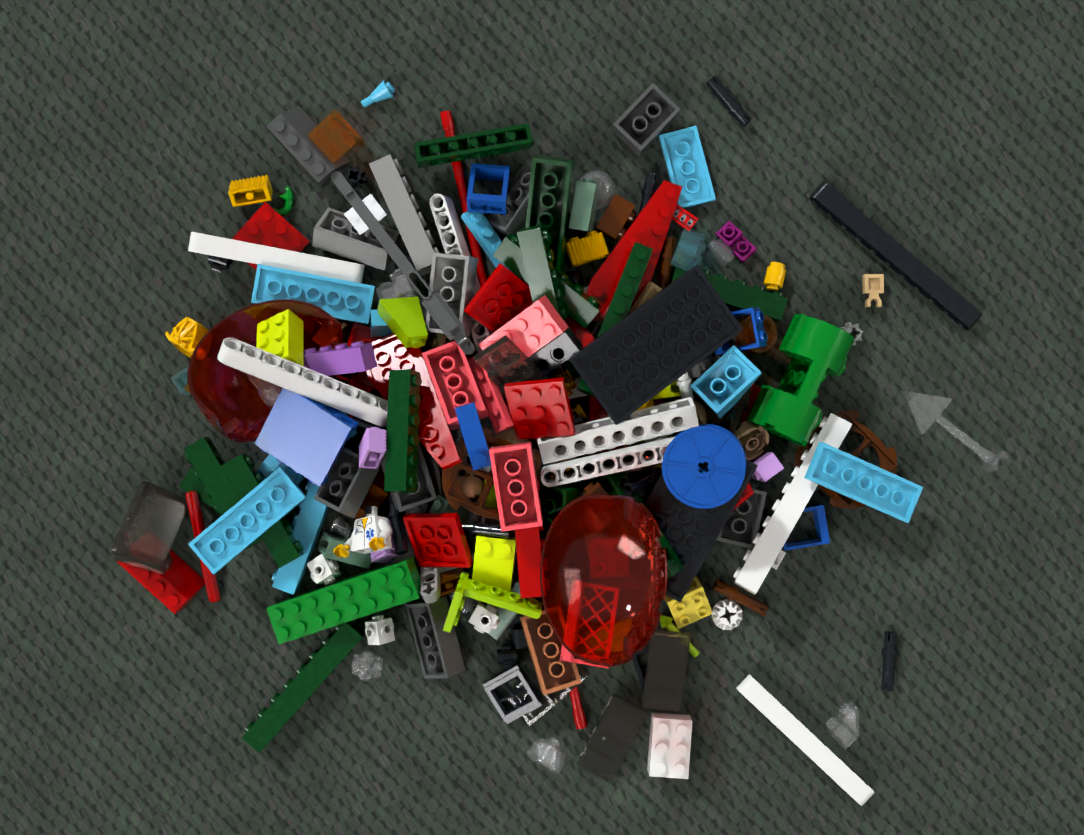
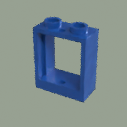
(496, 203)
(760, 334)
(821, 529)

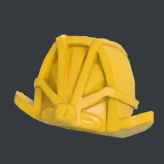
(187, 335)

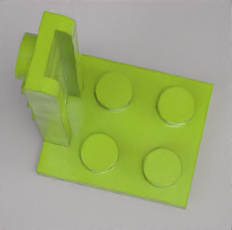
(491, 595)

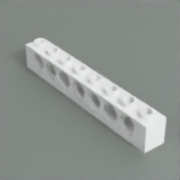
(605, 427)

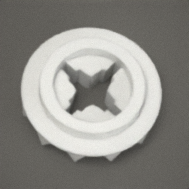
(719, 610)

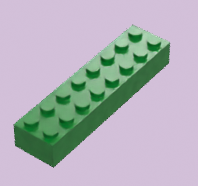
(345, 600)

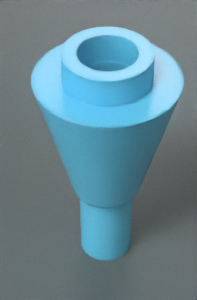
(382, 92)

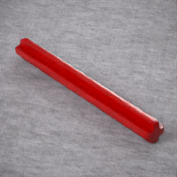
(198, 527)

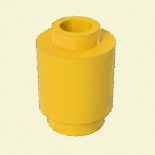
(775, 276)

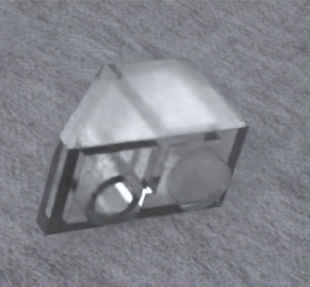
(845, 725)

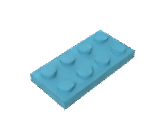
(687, 166)

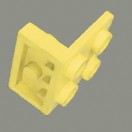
(692, 607)

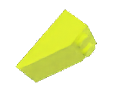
(494, 561)

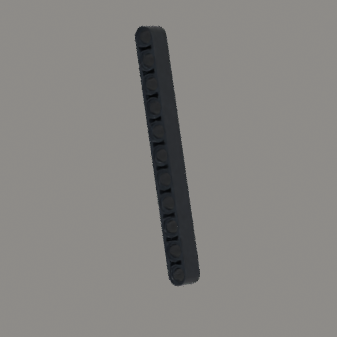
(896, 255)

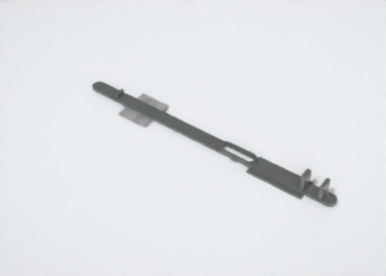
(366, 215)

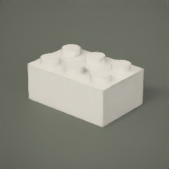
(669, 745)

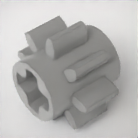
(856, 331)

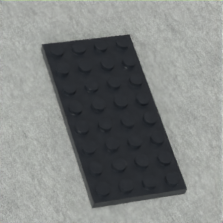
(655, 344)
(689, 529)

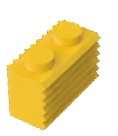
(250, 191)
(586, 249)

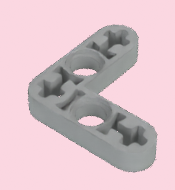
(435, 584)

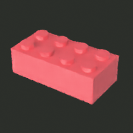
(530, 328)
(453, 381)
(516, 486)

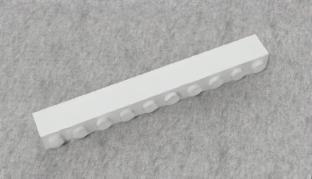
(787, 510)

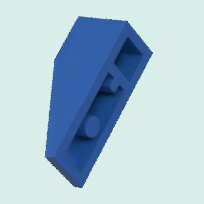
(473, 436)

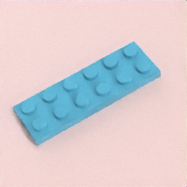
(337, 297)
(863, 482)
(247, 520)

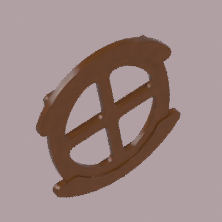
(886, 456)
(452, 488)

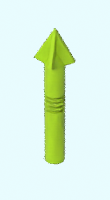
(667, 622)

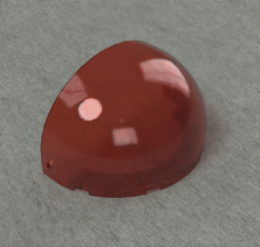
(225, 393)
(603, 578)

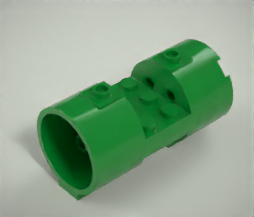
(814, 352)

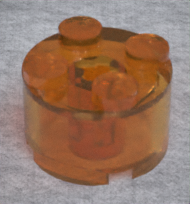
(746, 336)

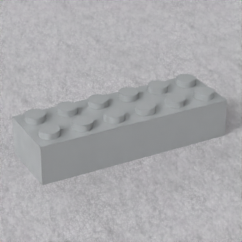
(403, 210)

